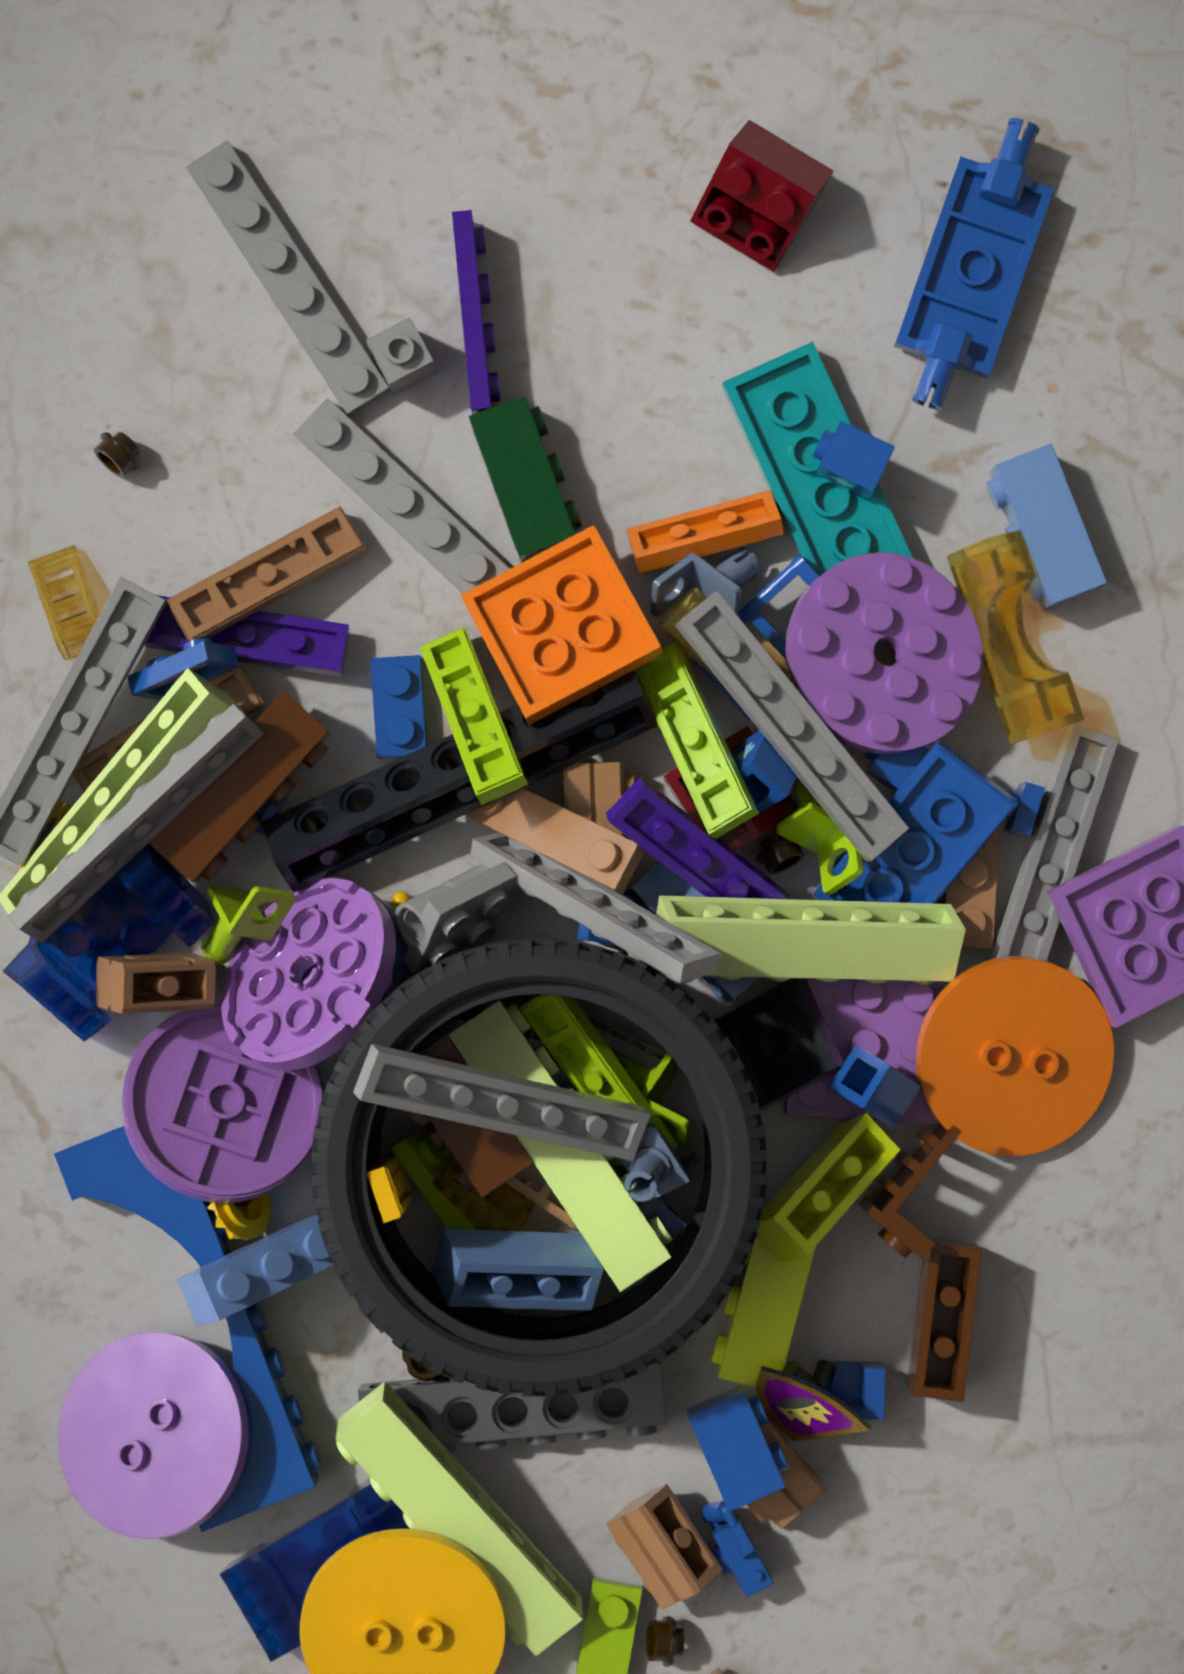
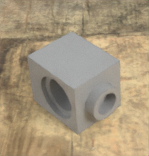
(401, 355)

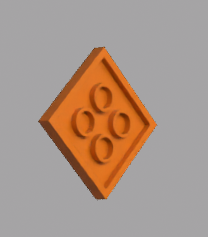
(562, 624)

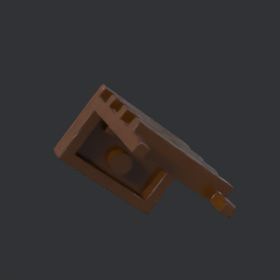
(897, 1229)

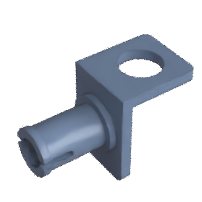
(697, 573)
(656, 1167)

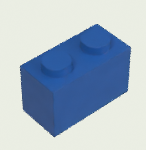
(737, 1448)

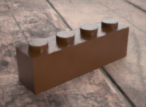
(231, 804)

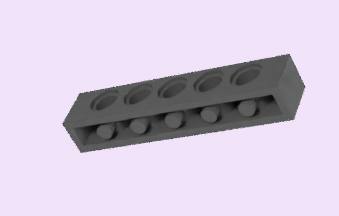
(540, 1425)

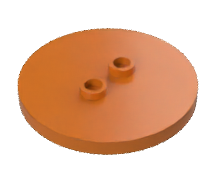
(1014, 1055)

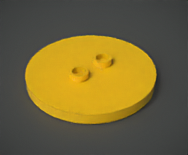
(402, 1608)

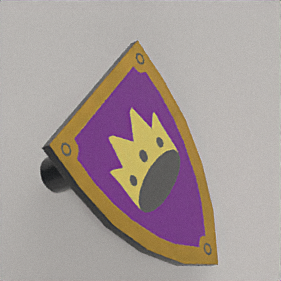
(803, 1404)

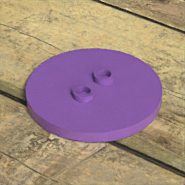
(212, 1115)
(153, 1435)

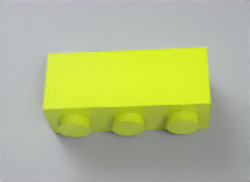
(825, 1187)
(761, 1315)

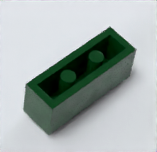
(524, 476)

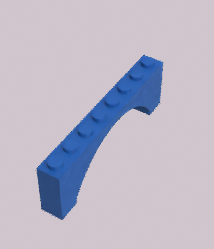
(277, 1455)

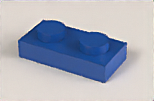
(198, 655)
(398, 705)

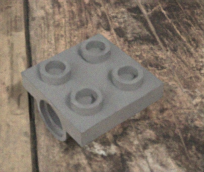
(453, 915)

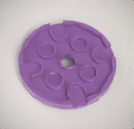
(933, 642)
(263, 992)

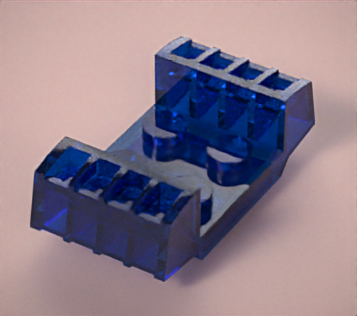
(123, 918)
(274, 1578)

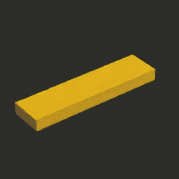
(390, 1187)

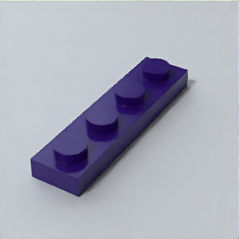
(474, 292)
(269, 641)
(687, 847)

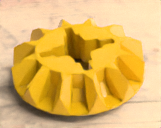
(244, 1221)

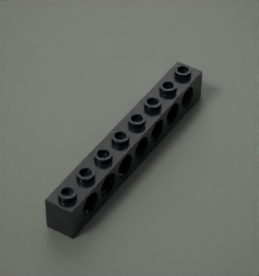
(435, 787)

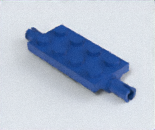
(974, 265)

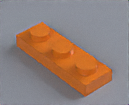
(705, 531)

